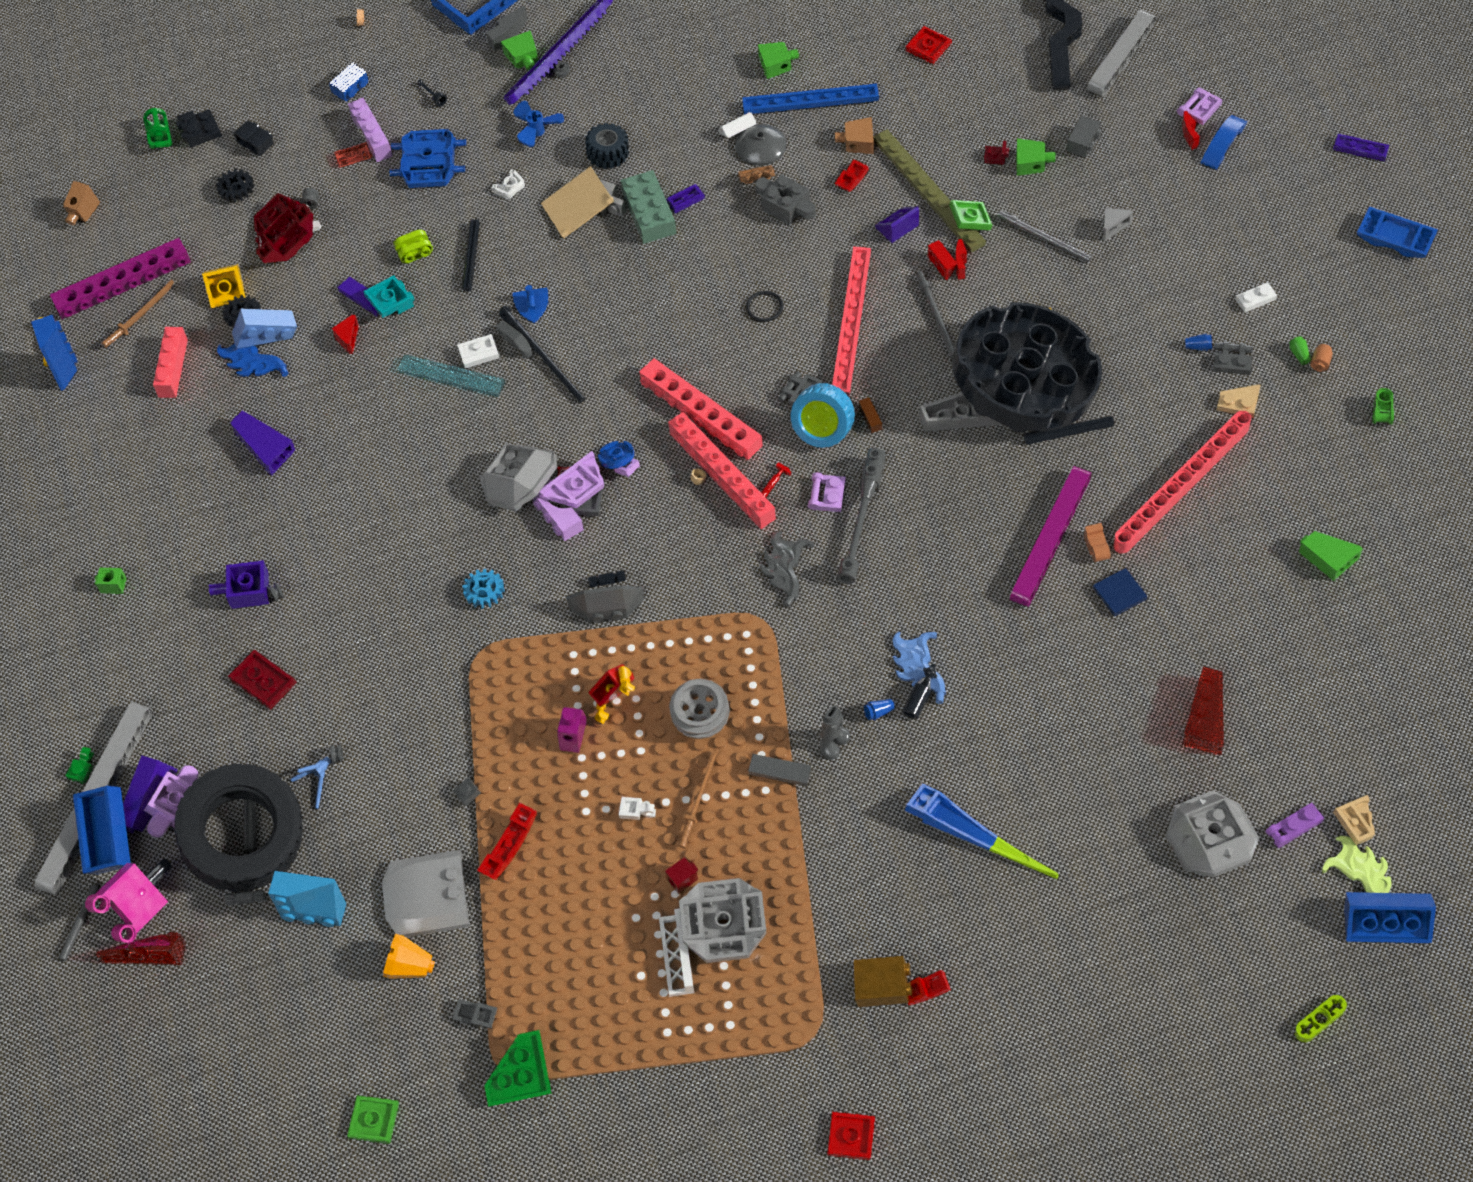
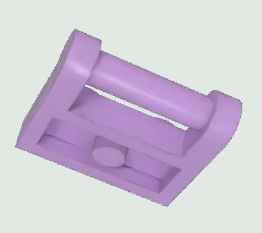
(1205, 107)
(833, 492)

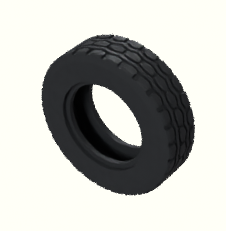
(229, 784)

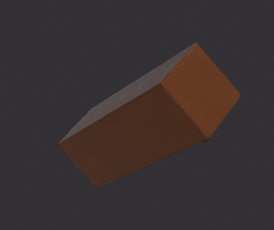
(870, 415)

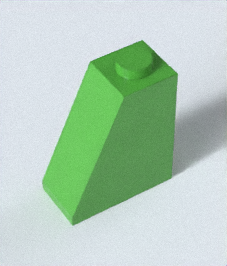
(1329, 553)

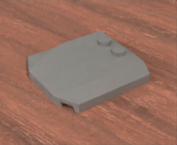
(425, 894)

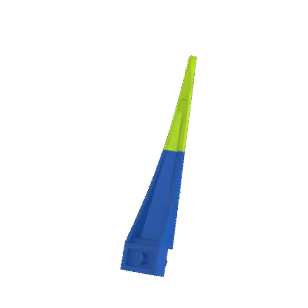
(946, 816)

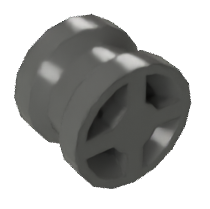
(310, 197)

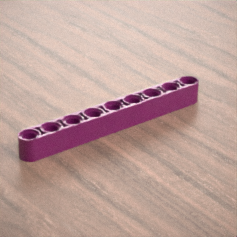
(1050, 536)

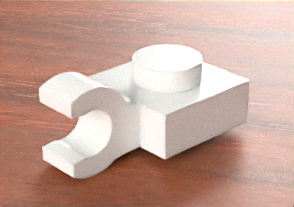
(632, 809)

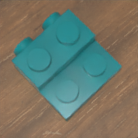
(390, 297)

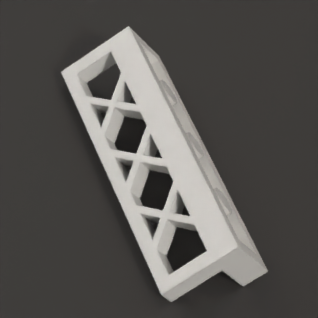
(684, 956)

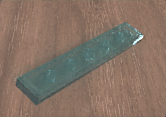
(451, 375)

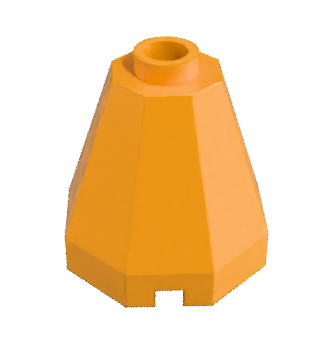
(407, 960)

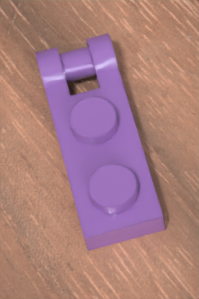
(1295, 825)

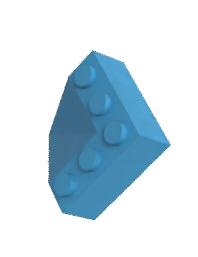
(307, 899)

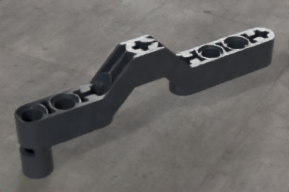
(1061, 40)

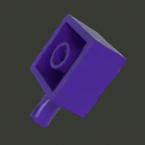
(244, 585)

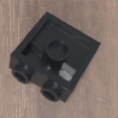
(198, 127)

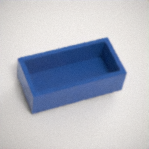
(101, 830)

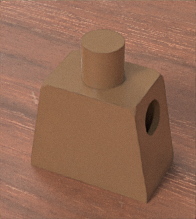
(857, 136)
(80, 203)

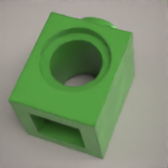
(116, 583)

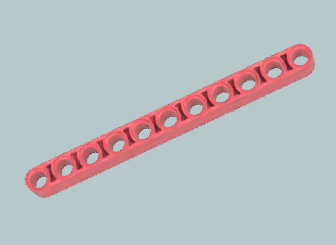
(1214, 449)

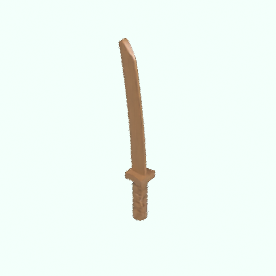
(123, 327)
(691, 819)

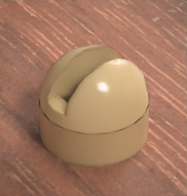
(695, 476)

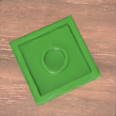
(970, 215)
(373, 1119)

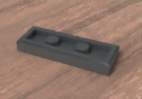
(779, 770)

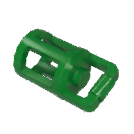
(158, 130)

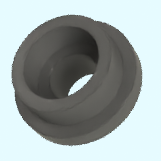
(561, 69)

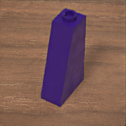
(262, 441)
(142, 787)

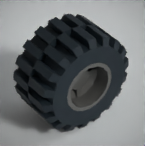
(607, 145)

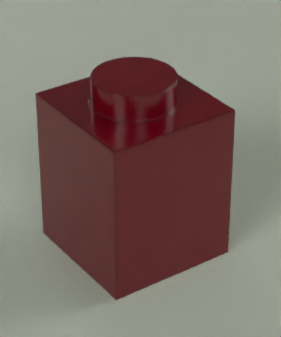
(682, 874)

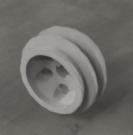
(704, 724)

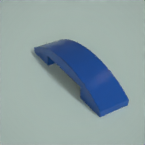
(1222, 140)

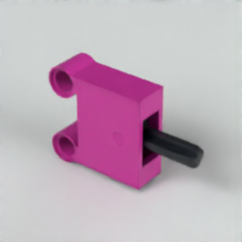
(131, 897)

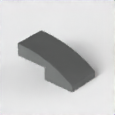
(474, 1014)

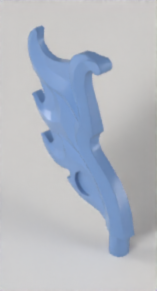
(914, 658)

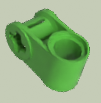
(1383, 410)

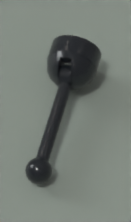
(436, 96)

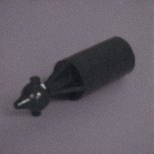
(919, 694)

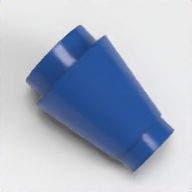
(1200, 342)
(876, 709)

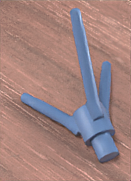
(318, 770)

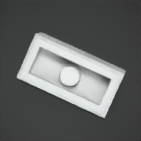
(737, 125)

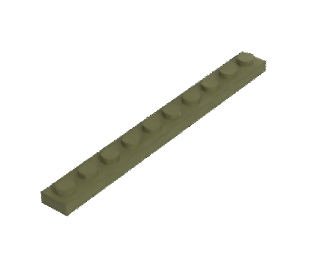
(926, 188)

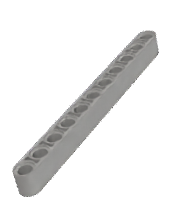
(105, 774)

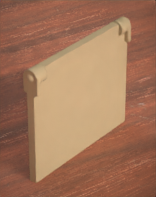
(577, 202)

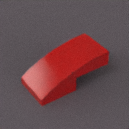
(1188, 127)
(852, 176)
(961, 259)
(928, 987)

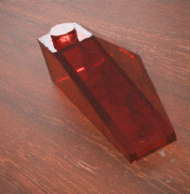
(154, 950)

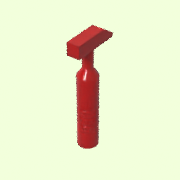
(775, 478)

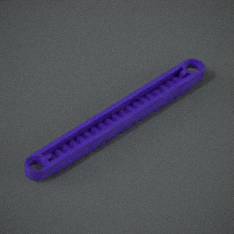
(557, 51)

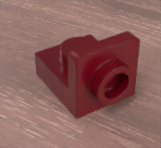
(996, 154)

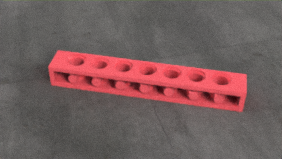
(690, 400)
(722, 470)

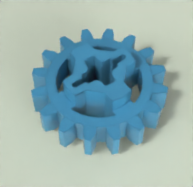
(483, 588)

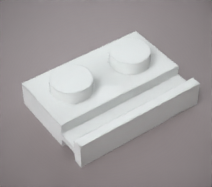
(478, 351)

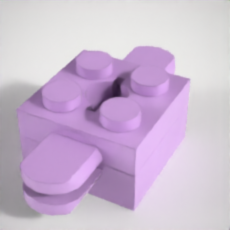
(166, 799)

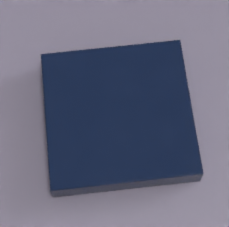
(1120, 592)

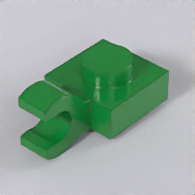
(81, 769)

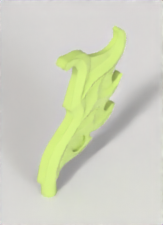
(1360, 866)

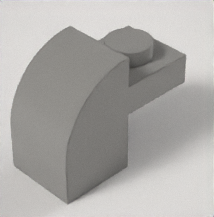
(618, 205)

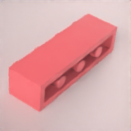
(170, 362)

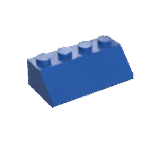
(55, 349)
(1389, 917)

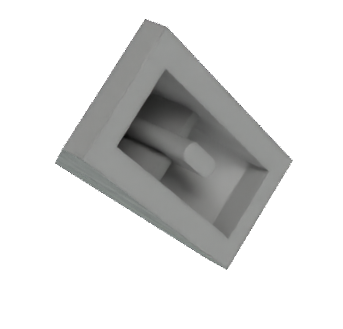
(1115, 221)

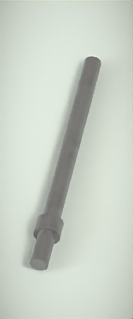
(1015, 222)

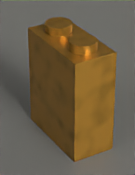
(881, 981)

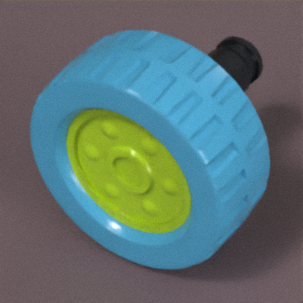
(822, 415)

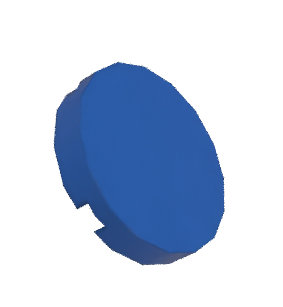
(616, 454)

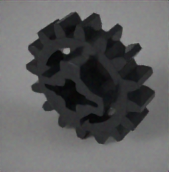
(235, 185)
(235, 306)

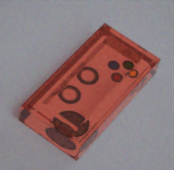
(353, 154)

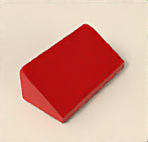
(941, 259)

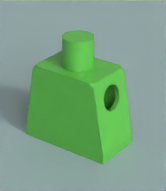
(520, 50)
(776, 58)
(1031, 157)

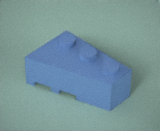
(263, 327)

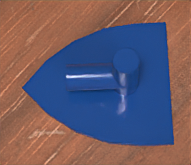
(531, 303)

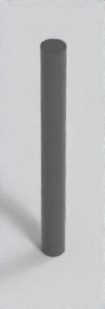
(76, 926)

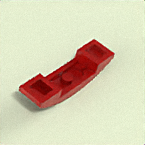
(509, 843)

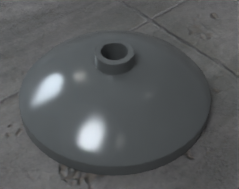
(760, 144)

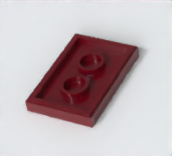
(262, 679)

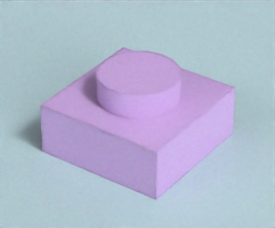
(629, 468)

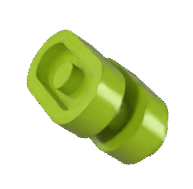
(413, 246)

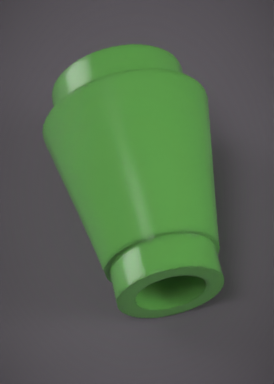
(1300, 349)

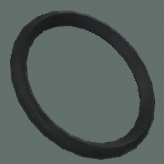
(764, 319)

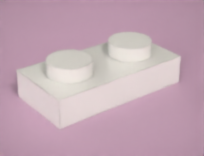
(1256, 297)

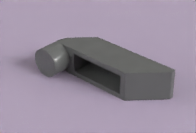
(515, 338)

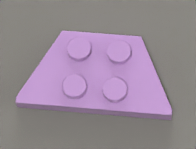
(575, 484)

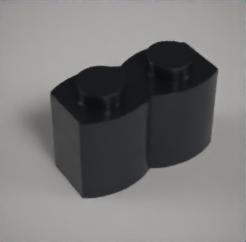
(253, 137)

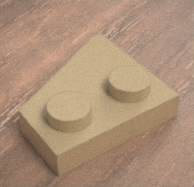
(1239, 400)
(1356, 819)

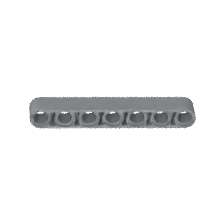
(1121, 53)

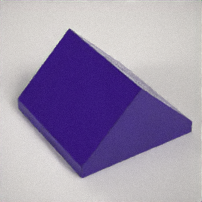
(899, 223)

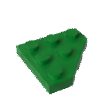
(520, 1072)

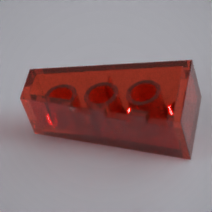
(1205, 721)

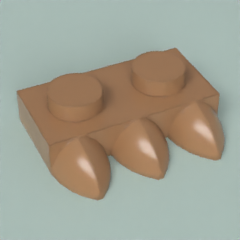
(748, 176)

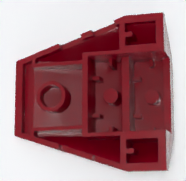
(282, 228)

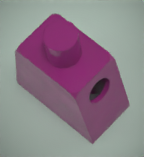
(571, 724)

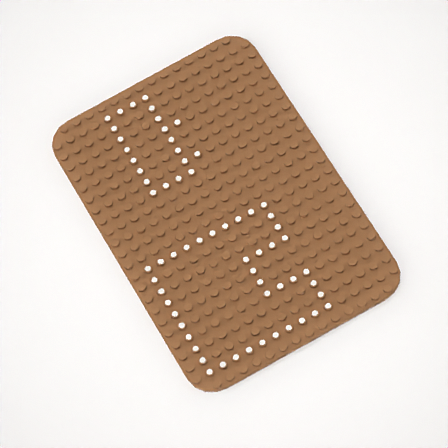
(580, 904)

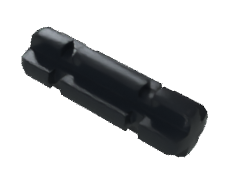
(607, 578)

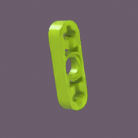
(1318, 1027)

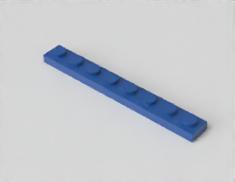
(810, 99)

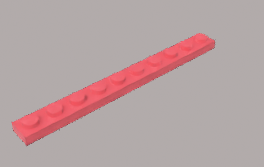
(851, 319)

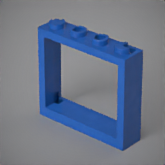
(478, 18)

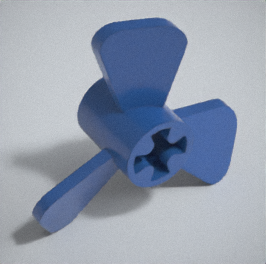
(535, 123)

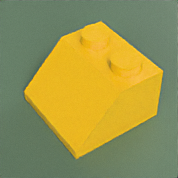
(223, 285)

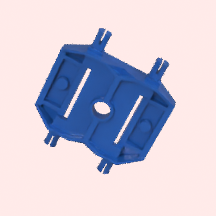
(442, 148)

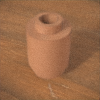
(1321, 358)

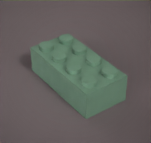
(648, 207)

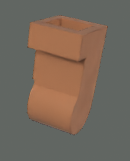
(1096, 542)

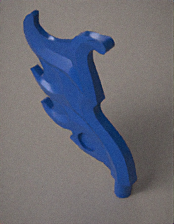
(251, 361)

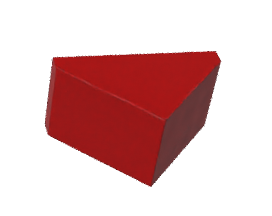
(346, 333)

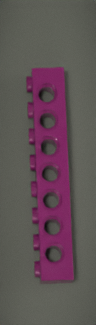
(120, 278)

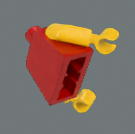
(609, 687)

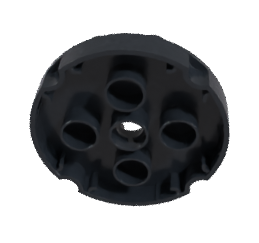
(1026, 399)

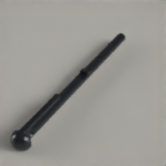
(505, 314)

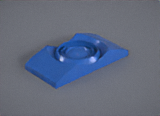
(1396, 232)

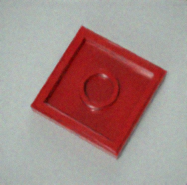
(928, 45)
(851, 1135)

